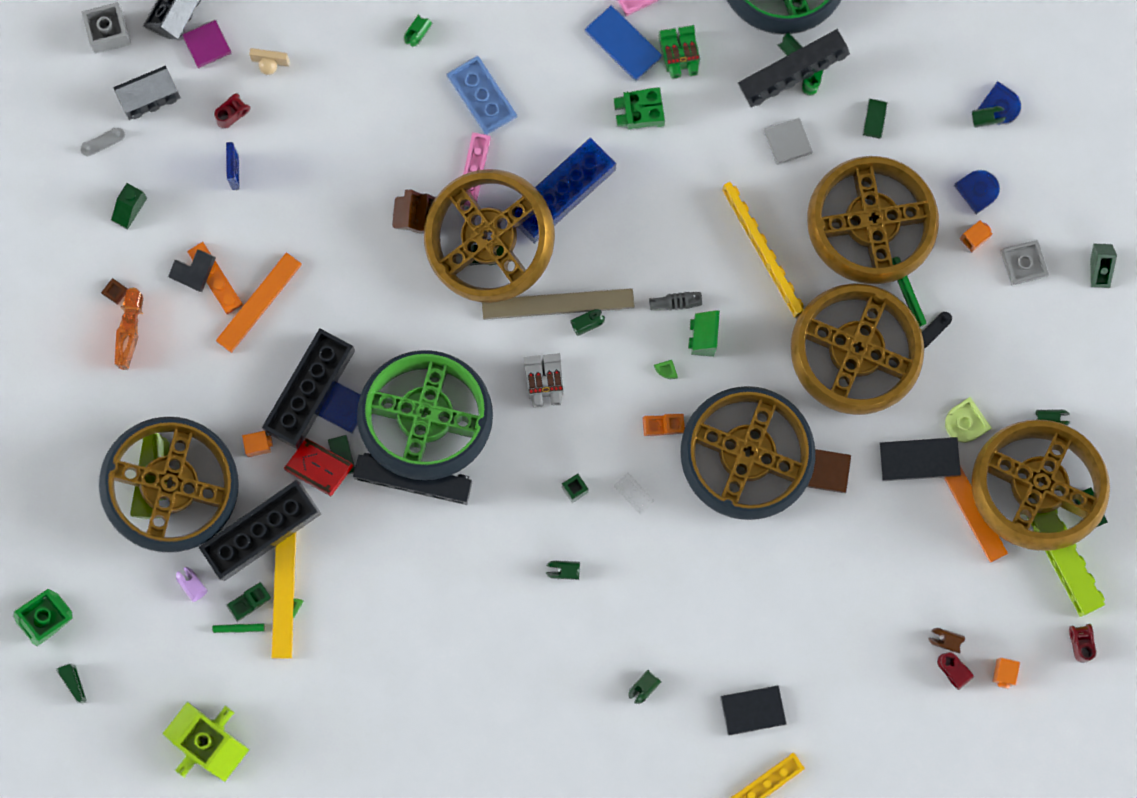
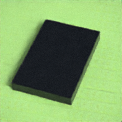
(753, 710)

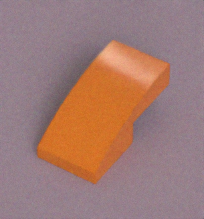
(663, 425)

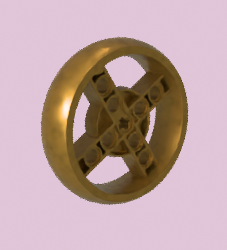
(863, 169)
(447, 267)
(877, 300)
(1063, 438)

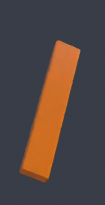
(258, 302)
(987, 538)

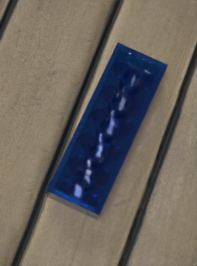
(570, 184)

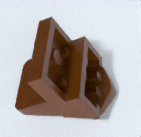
(411, 211)

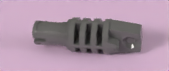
(677, 301)

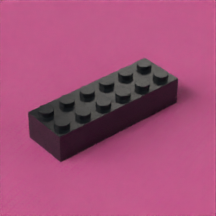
(308, 388)
(260, 530)

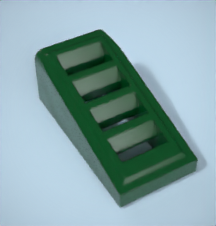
(71, 679)

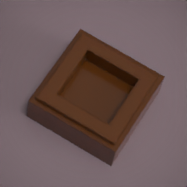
(114, 291)

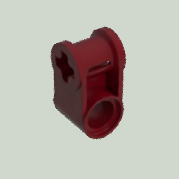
(233, 108)
(1081, 641)
(956, 672)

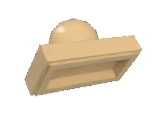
(268, 60)

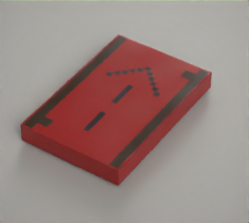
(318, 467)

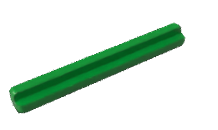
(910, 296)

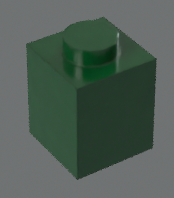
(575, 488)

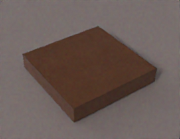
(830, 471)

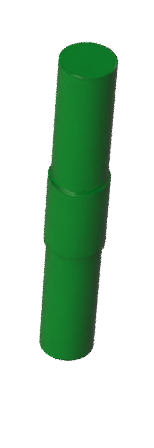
(238, 628)

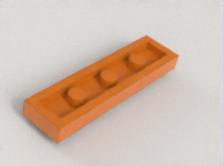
(219, 284)

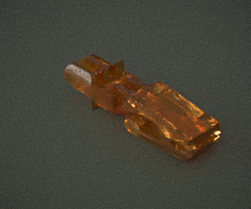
(128, 327)

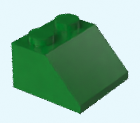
(705, 333)

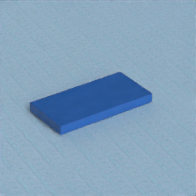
(623, 43)

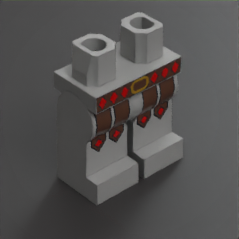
(544, 385)

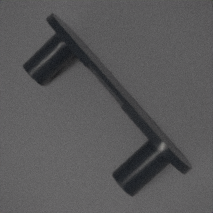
(936, 327)

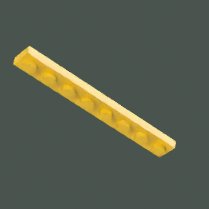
(759, 242)

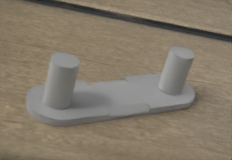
(102, 142)

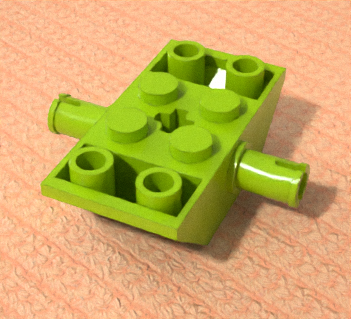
(220, 754)

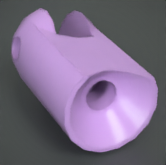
(192, 587)

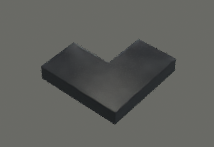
(196, 274)

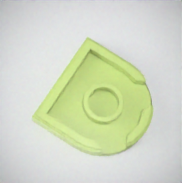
(966, 422)

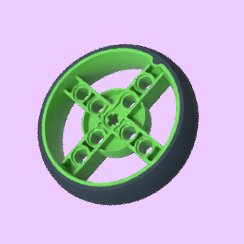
(438, 366)

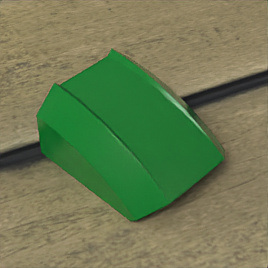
(43, 616)

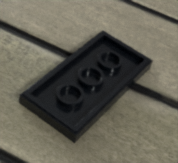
(920, 459)

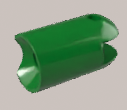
(417, 31)

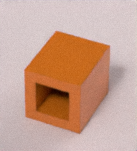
(976, 235)
(257, 443)
(1006, 672)

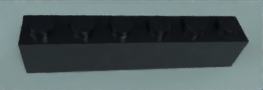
(794, 68)
(448, 488)

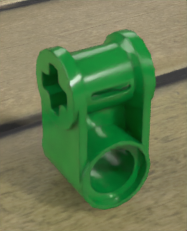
(815, 80)

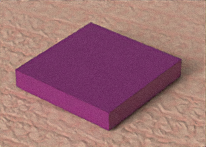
(206, 44)

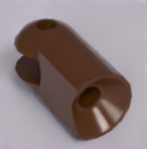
(947, 640)

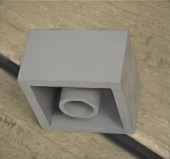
(106, 27)

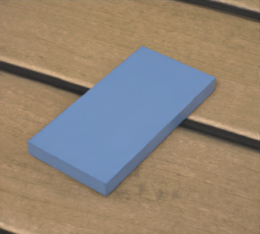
(481, 95)

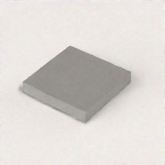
(788, 141)
(1024, 262)

